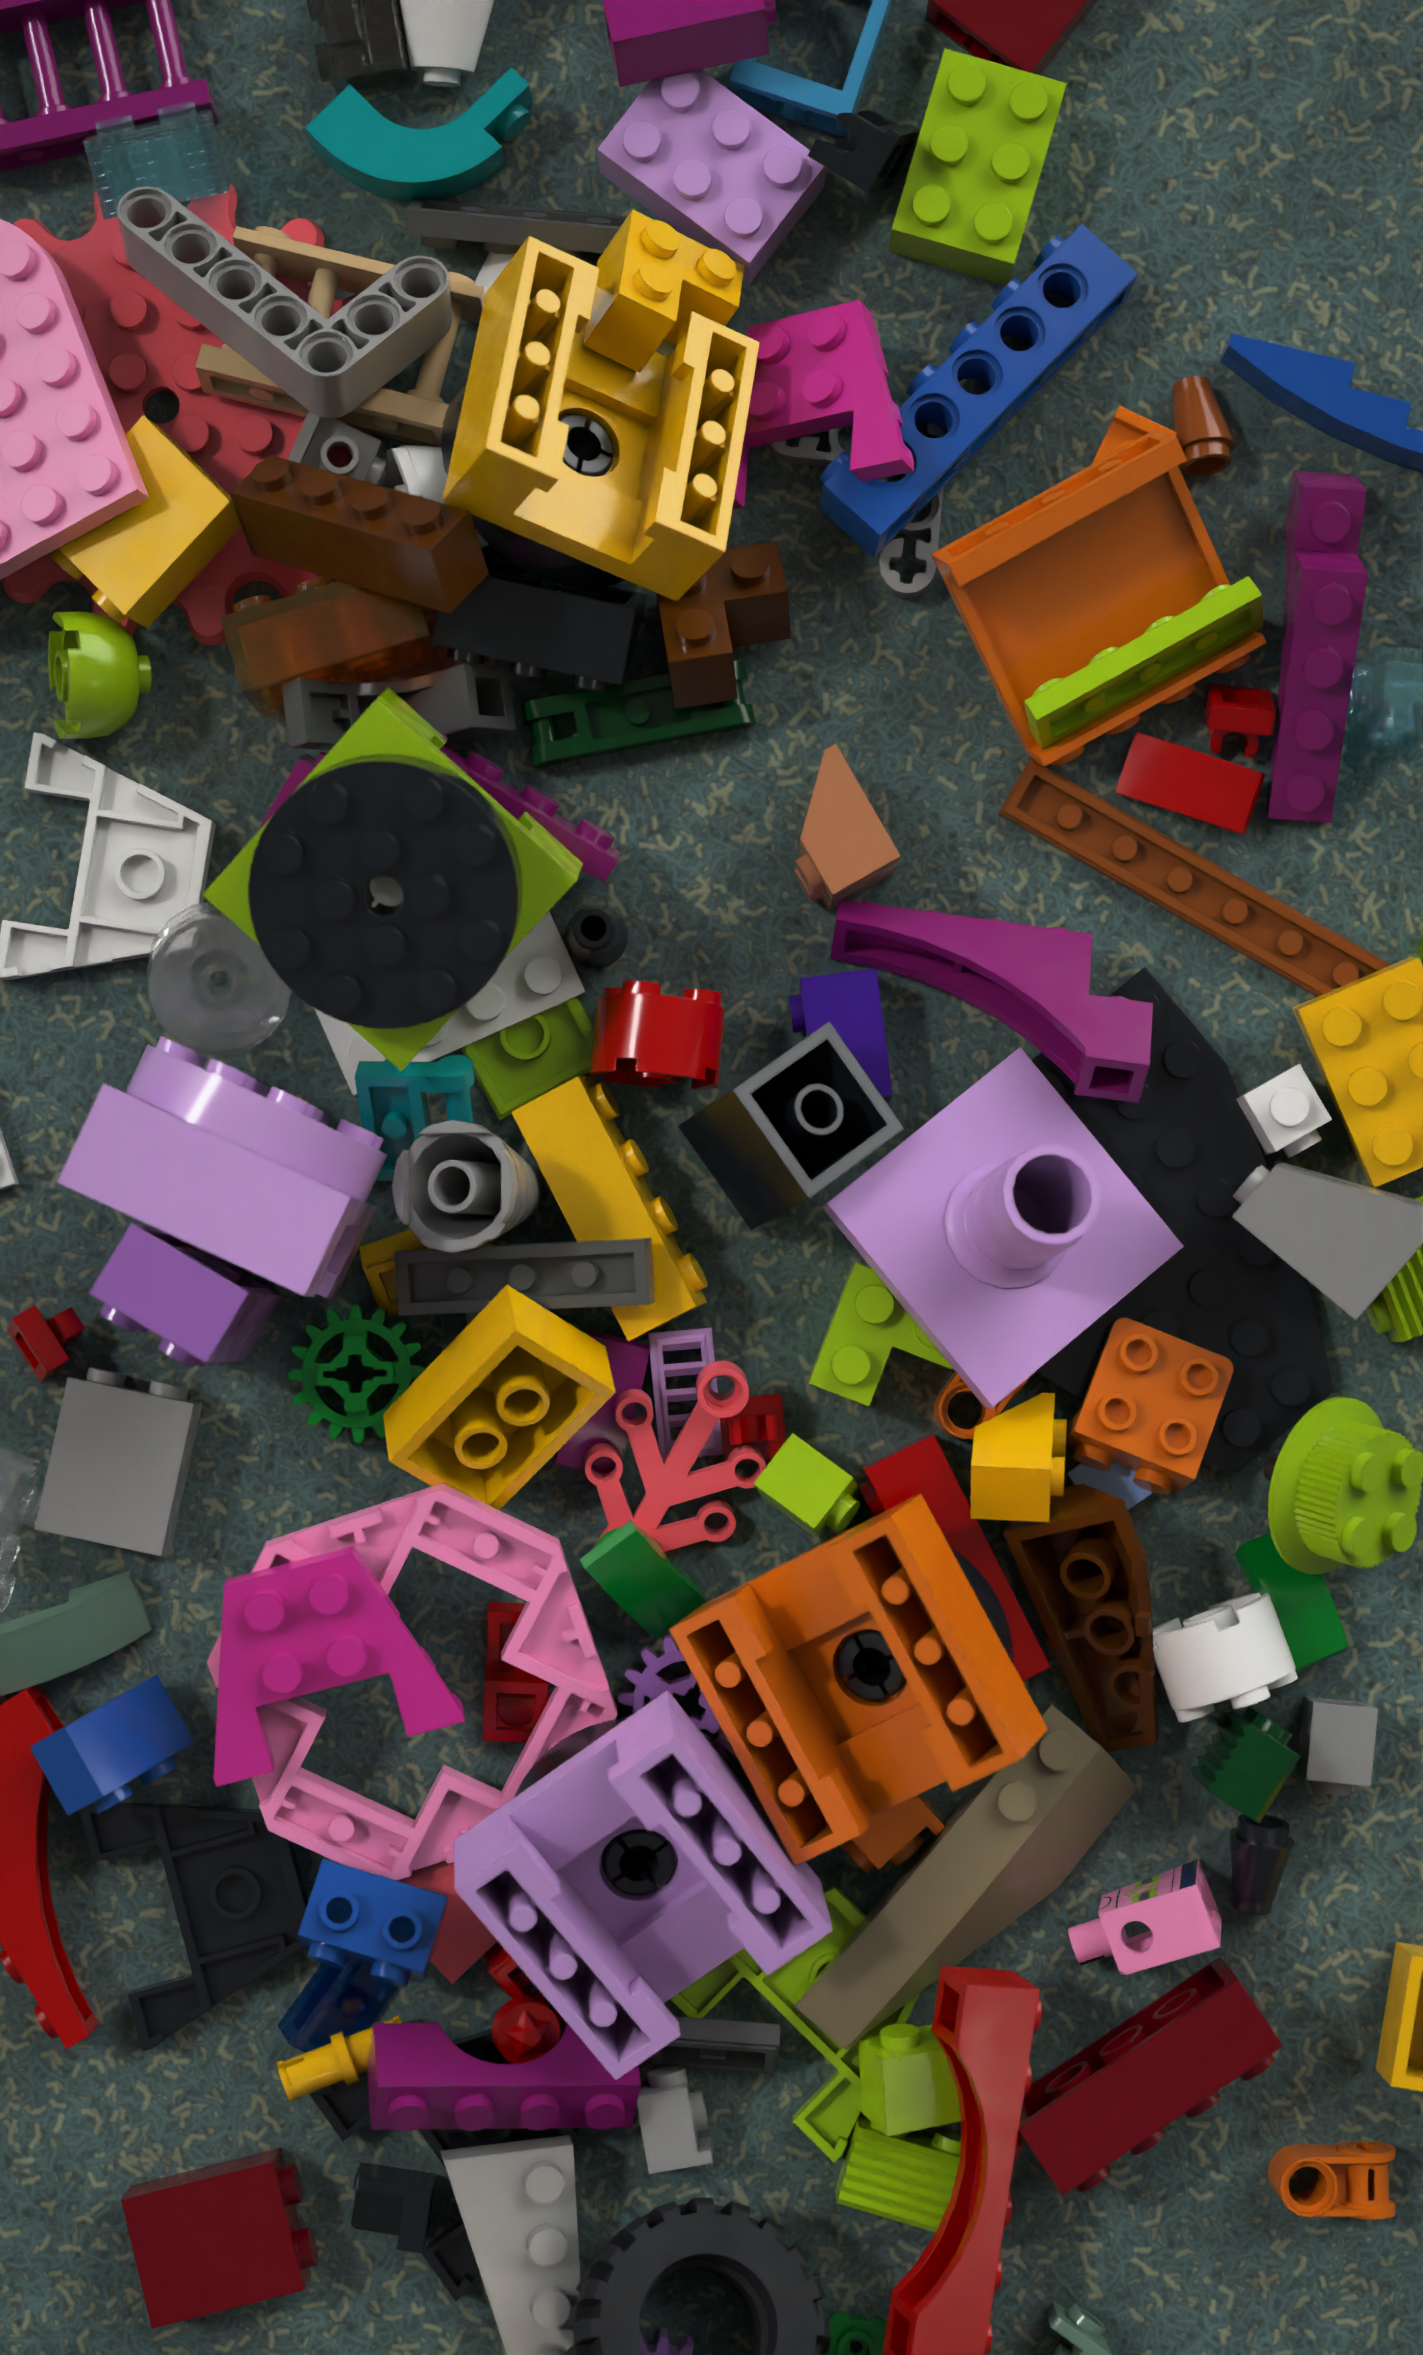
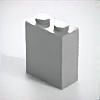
(119, 1462)

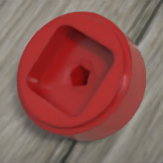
(525, 2029)

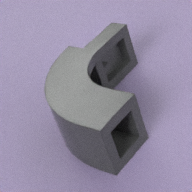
(460, 701)

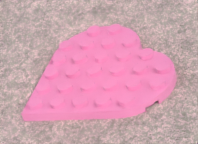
(59, 431)

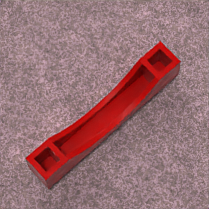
(986, 2033)

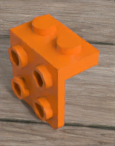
(1150, 1407)

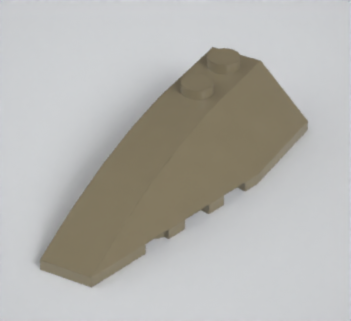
(991, 1863)

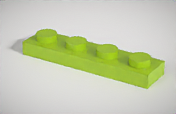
(1145, 662)

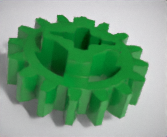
(356, 1342)

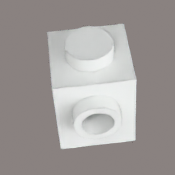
(1285, 1112)

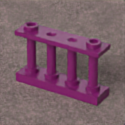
(60, 129)

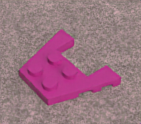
(822, 376)
(308, 1632)

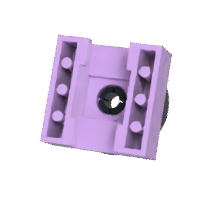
(623, 1930)

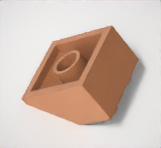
(842, 837)

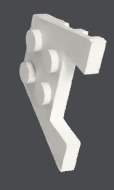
(135, 870)

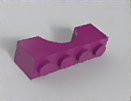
(431, 2084)

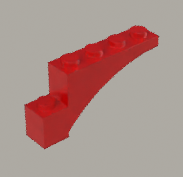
(27, 1913)

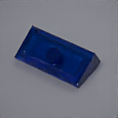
(334, 2003)

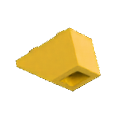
(1019, 1462)

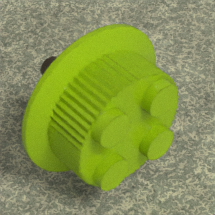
(1343, 1489)

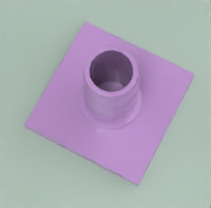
(1003, 1228)

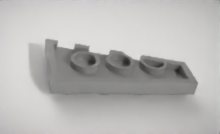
(523, 2235)

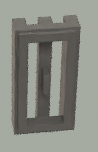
(722, 2046)

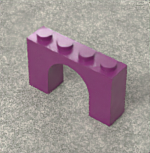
(684, 35)

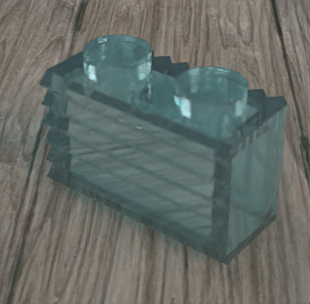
(171, 154)

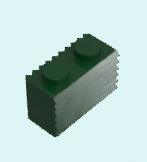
(1246, 1762)

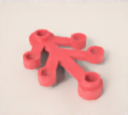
(670, 1481)

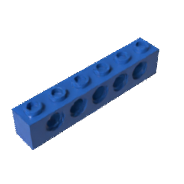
(1076, 268)

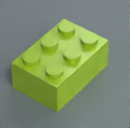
(976, 166)

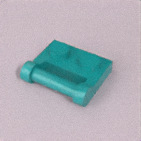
(396, 1101)

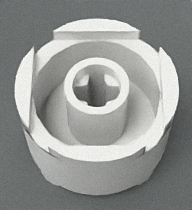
(1223, 1655)

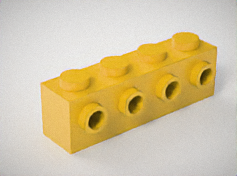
(605, 1195)

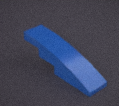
(1320, 394)

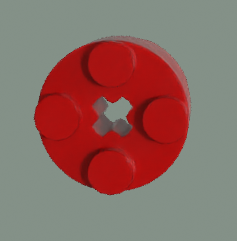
(657, 1037)

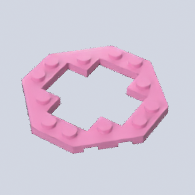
(547, 1641)

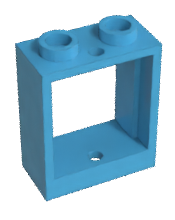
(807, 100)

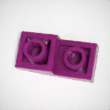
(628, 1368)

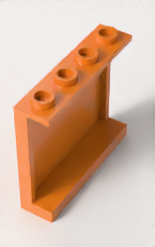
(1084, 575)

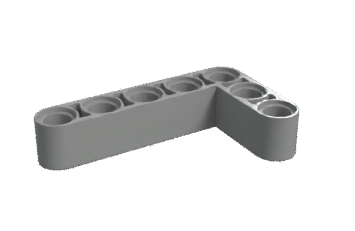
(314, 359)

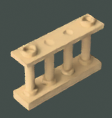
(386, 413)

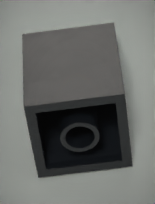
(791, 1127)

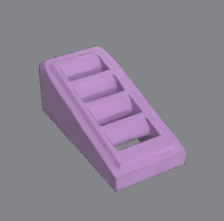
(672, 1341)

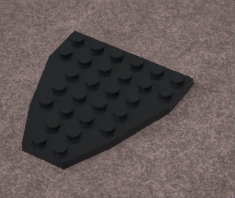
(1225, 1288)

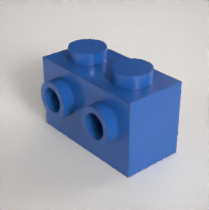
(112, 1746)
(371, 1923)

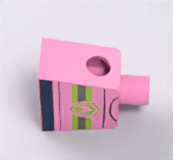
(1173, 1906)

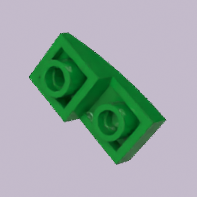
(642, 1579)
(1300, 1602)

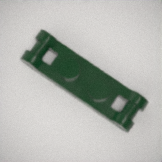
(626, 718)

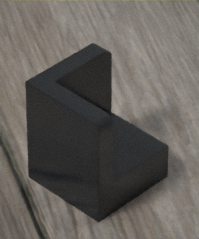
(394, 2203)

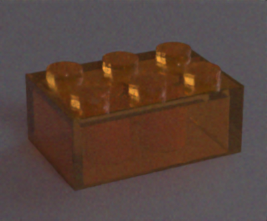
(323, 635)

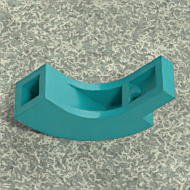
(420, 162)

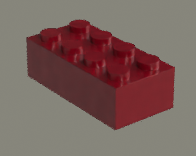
(1145, 2076)

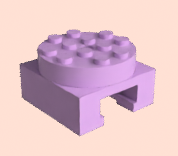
(230, 1168)

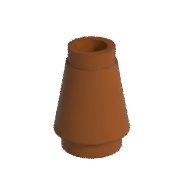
(1200, 427)

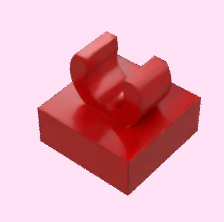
(1238, 710)
(43, 1341)
(756, 1425)

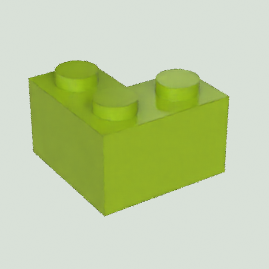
(861, 1338)

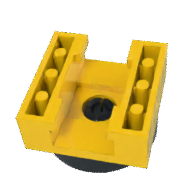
(584, 459)

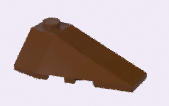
(1095, 1606)

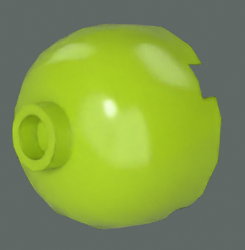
(95, 674)

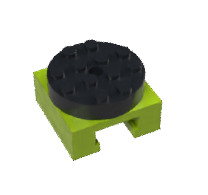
(406, 813)

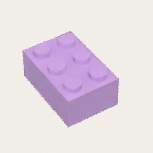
(712, 167)

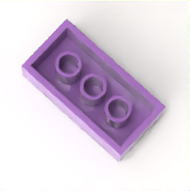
(184, 1295)

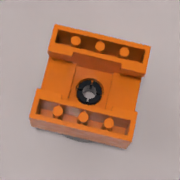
(813, 1713)

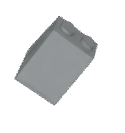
(1332, 1230)

